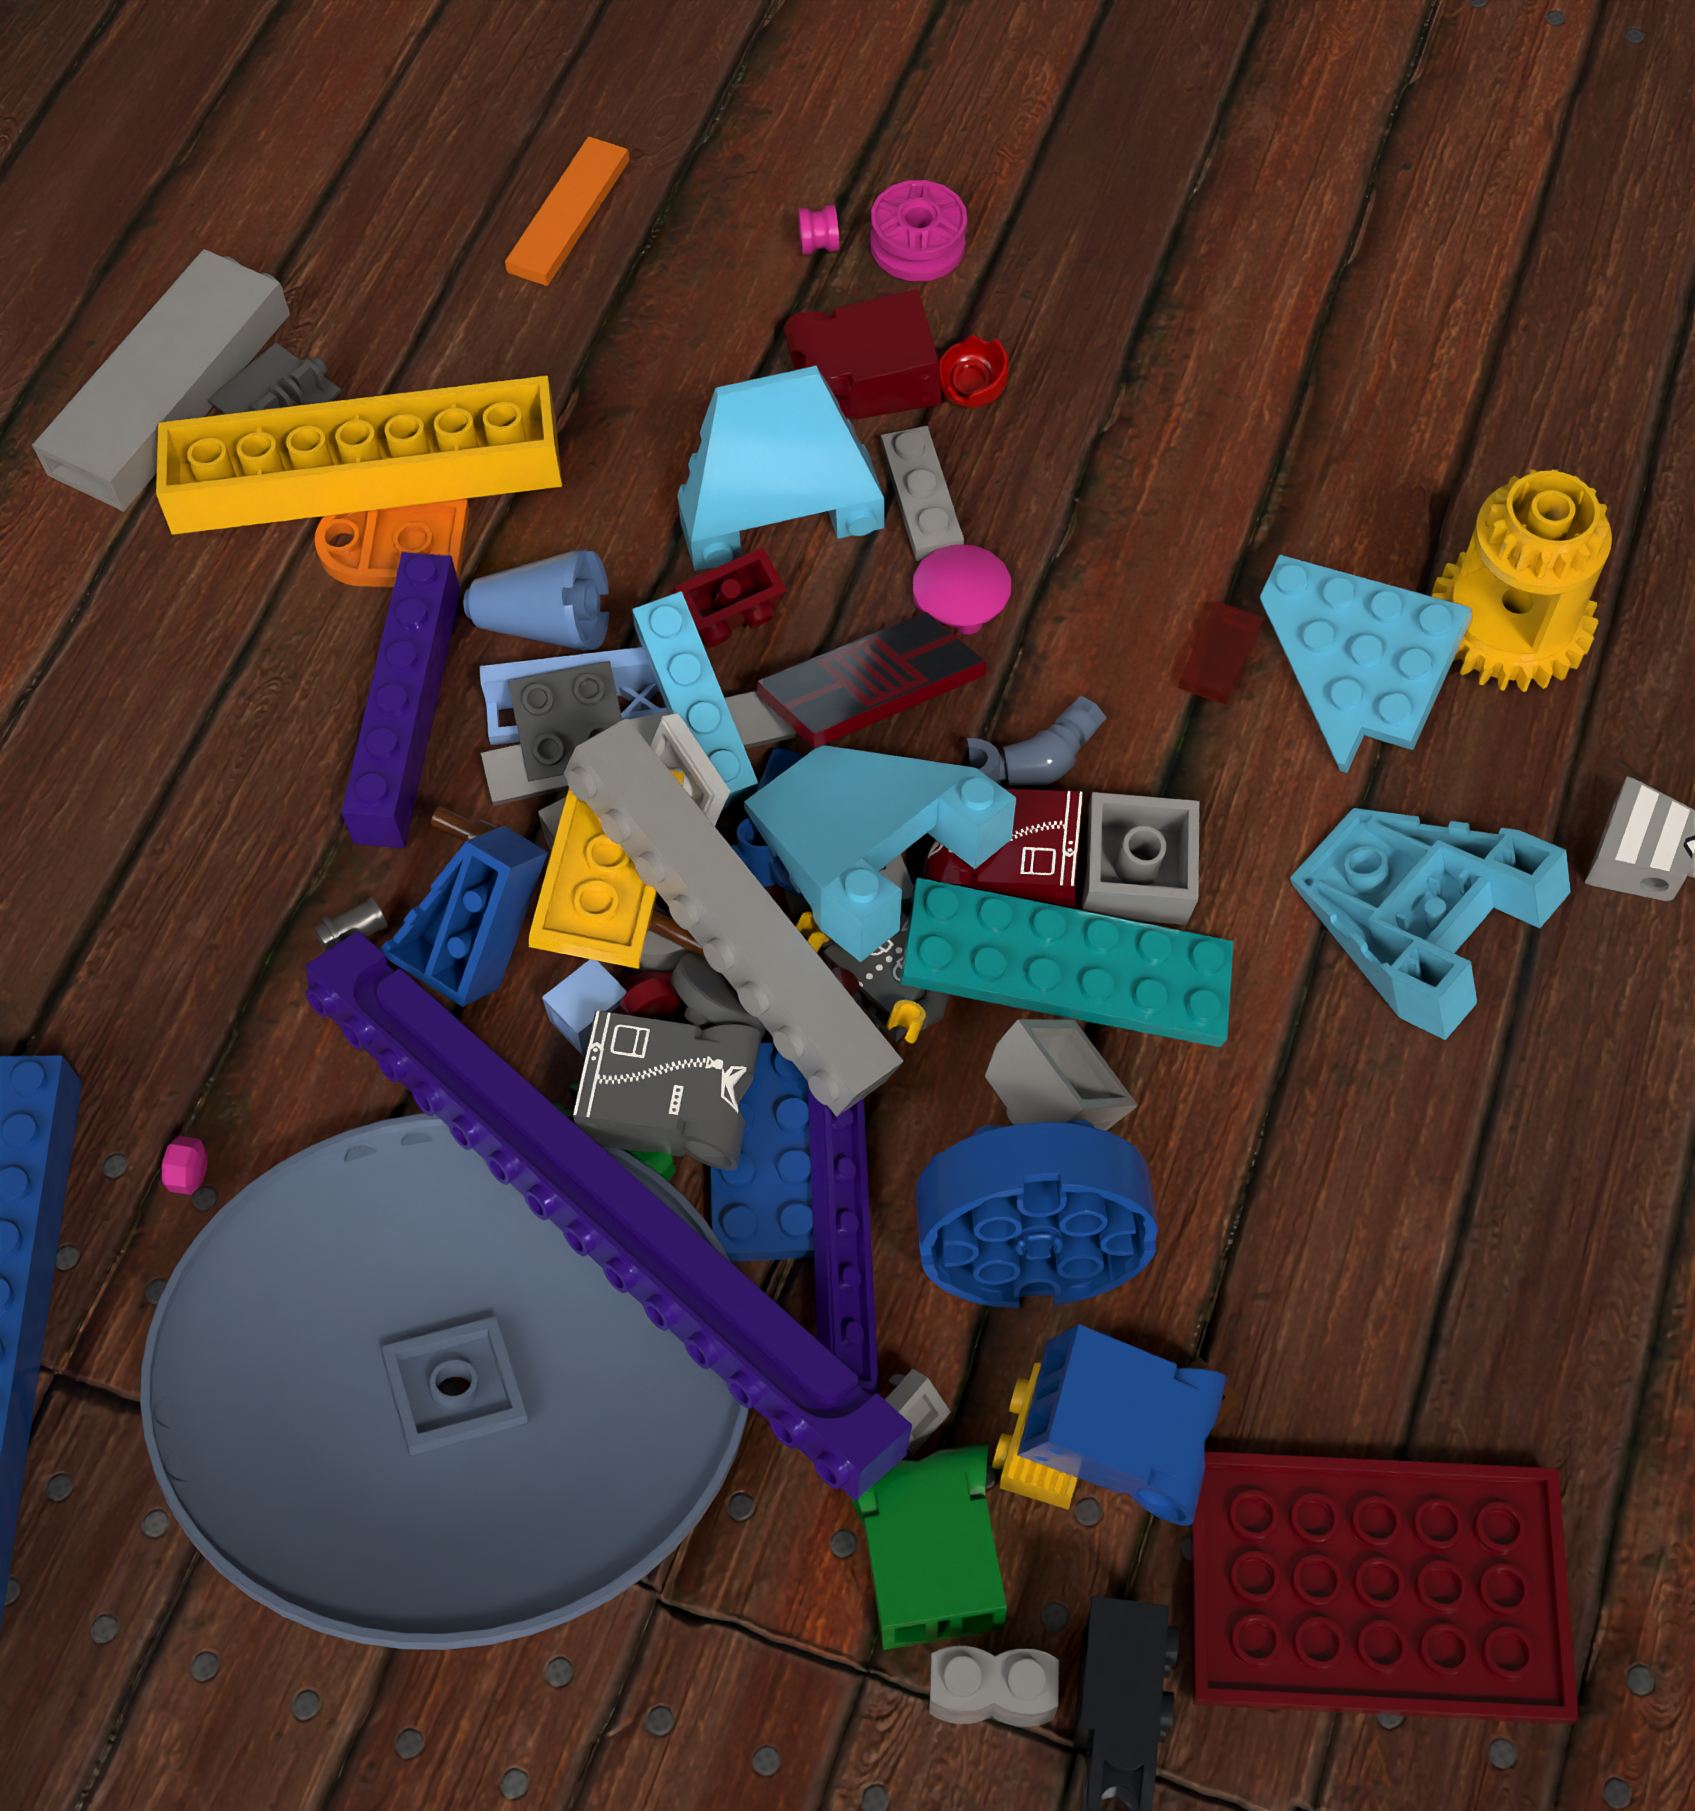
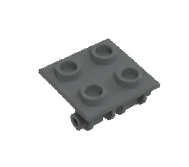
(275, 381)
(561, 712)

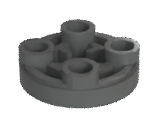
(709, 995)

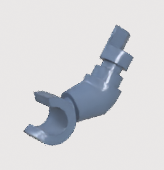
(1044, 756)

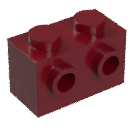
(733, 596)

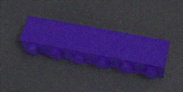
(402, 701)

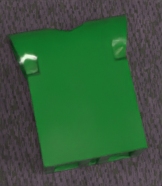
(933, 1549)

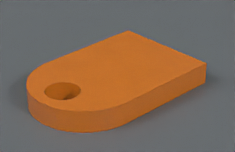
(384, 534)

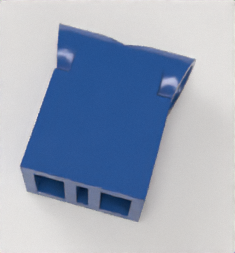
(1123, 1421)

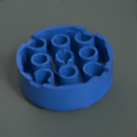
(1035, 1214)

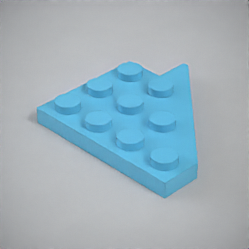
(1362, 651)

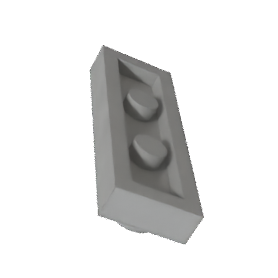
(921, 491)

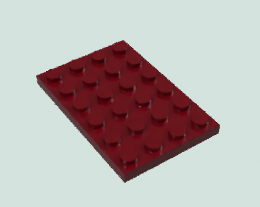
(1381, 1589)

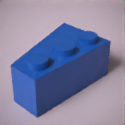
(471, 917)

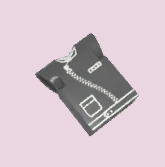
(667, 1087)

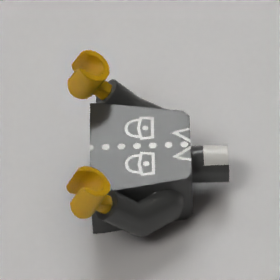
(880, 993)

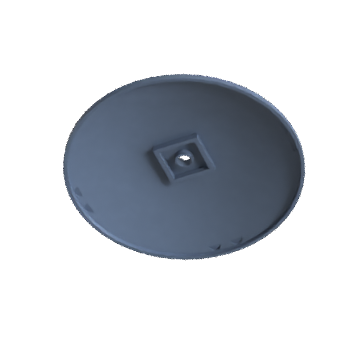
(309, 1422)

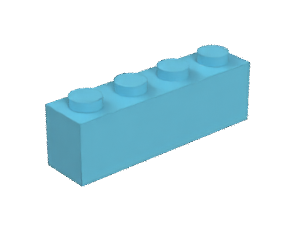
(693, 690)

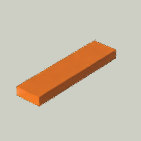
(567, 211)

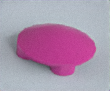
(962, 586)

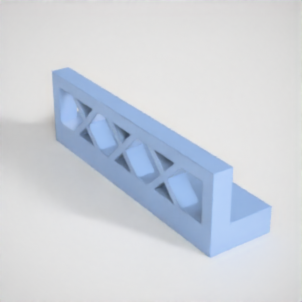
(629, 670)

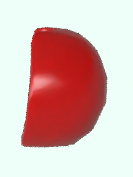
(974, 372)

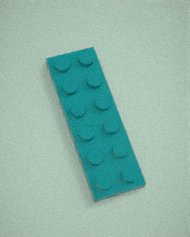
(1068, 962)

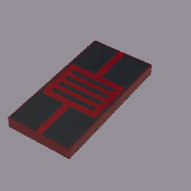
(870, 679)

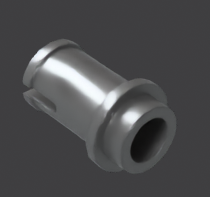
(363, 918)

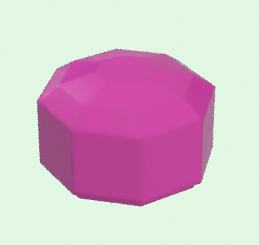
(184, 1165)

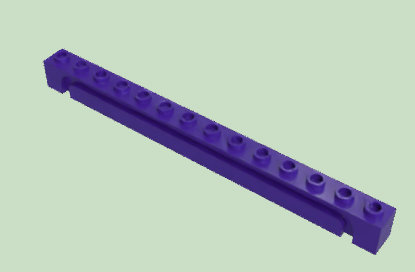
(612, 1219)

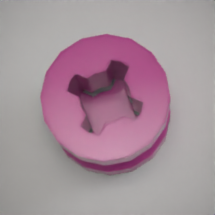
(818, 229)

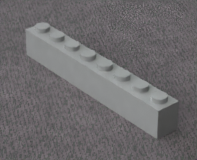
(731, 917)

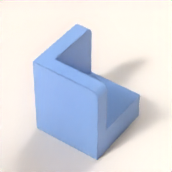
(575, 999)

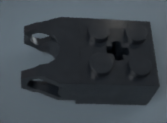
(1123, 1700)

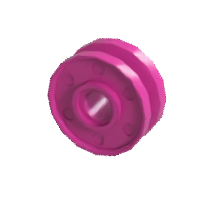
(918, 230)

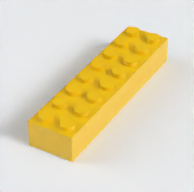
(357, 455)

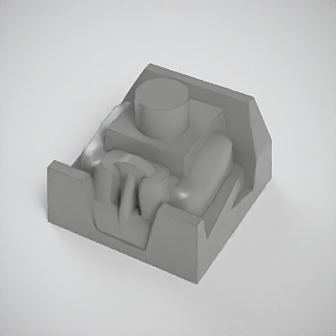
(1055, 1075)

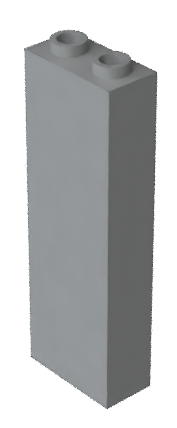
(161, 373)

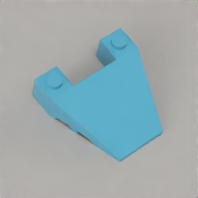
(773, 456)
(853, 812)
(1413, 894)

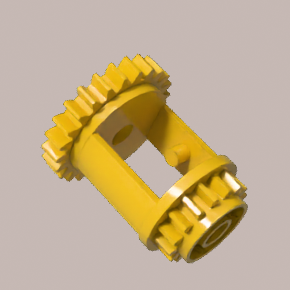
(1530, 579)

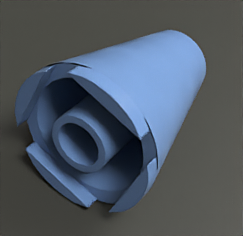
(544, 601)

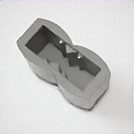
(1012, 1687)

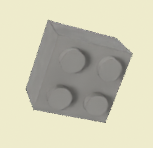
(1140, 858)

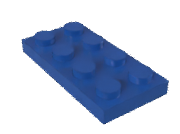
(767, 1200)

